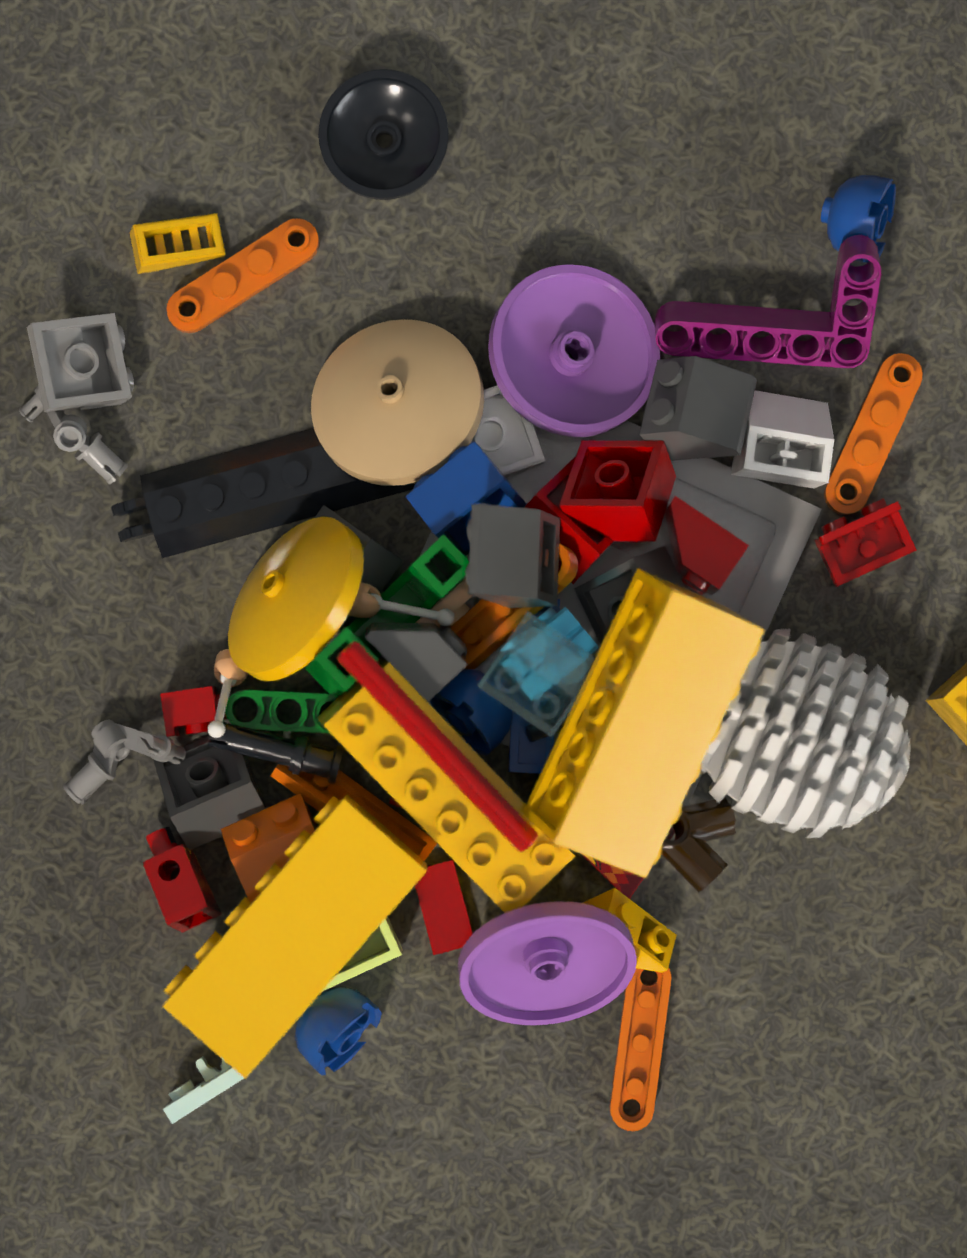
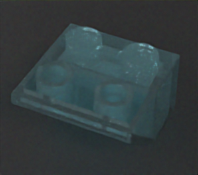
(537, 674)

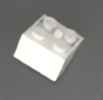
(786, 441)

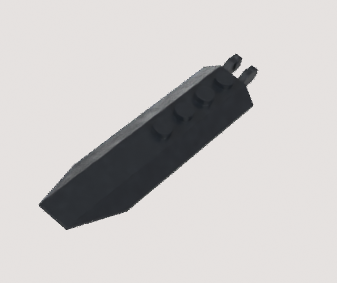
(244, 493)

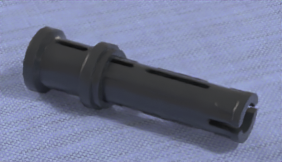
(297, 754)

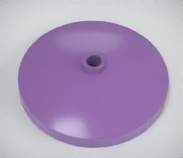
(595, 322)
(546, 963)

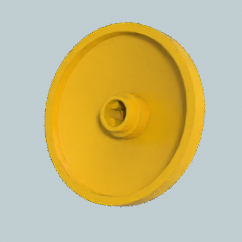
(295, 599)

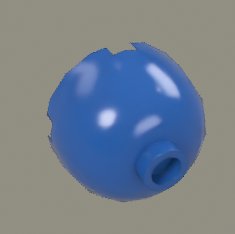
(859, 208)
(473, 711)
(333, 1025)

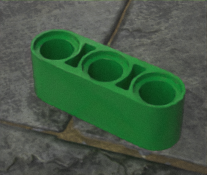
(268, 707)

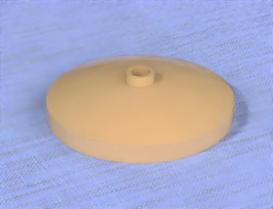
(397, 401)

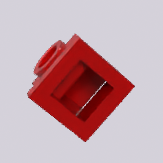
(189, 709)

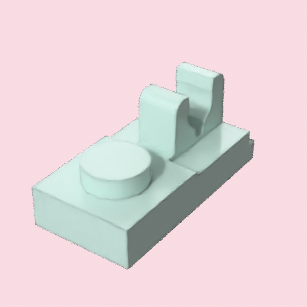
(190, 1097)

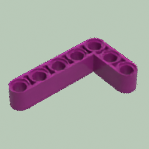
(783, 324)

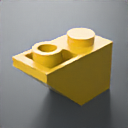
(651, 938)

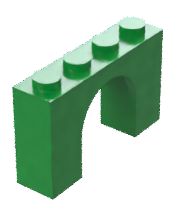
(418, 586)

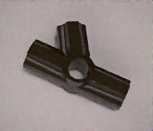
(690, 851)

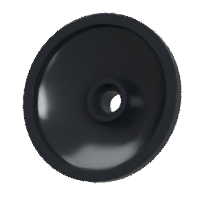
(379, 105)

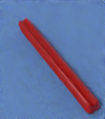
(437, 746)

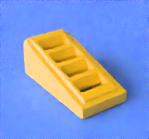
(162, 260)

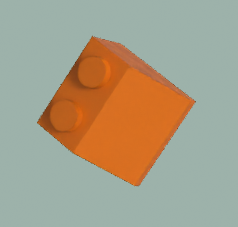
(264, 837)

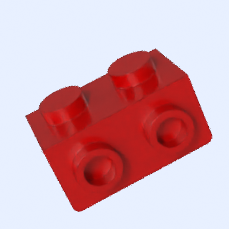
(864, 543)

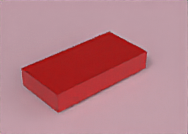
(443, 908)

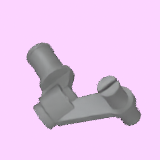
(71, 435)
(111, 745)

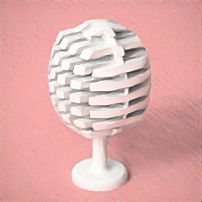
(809, 738)

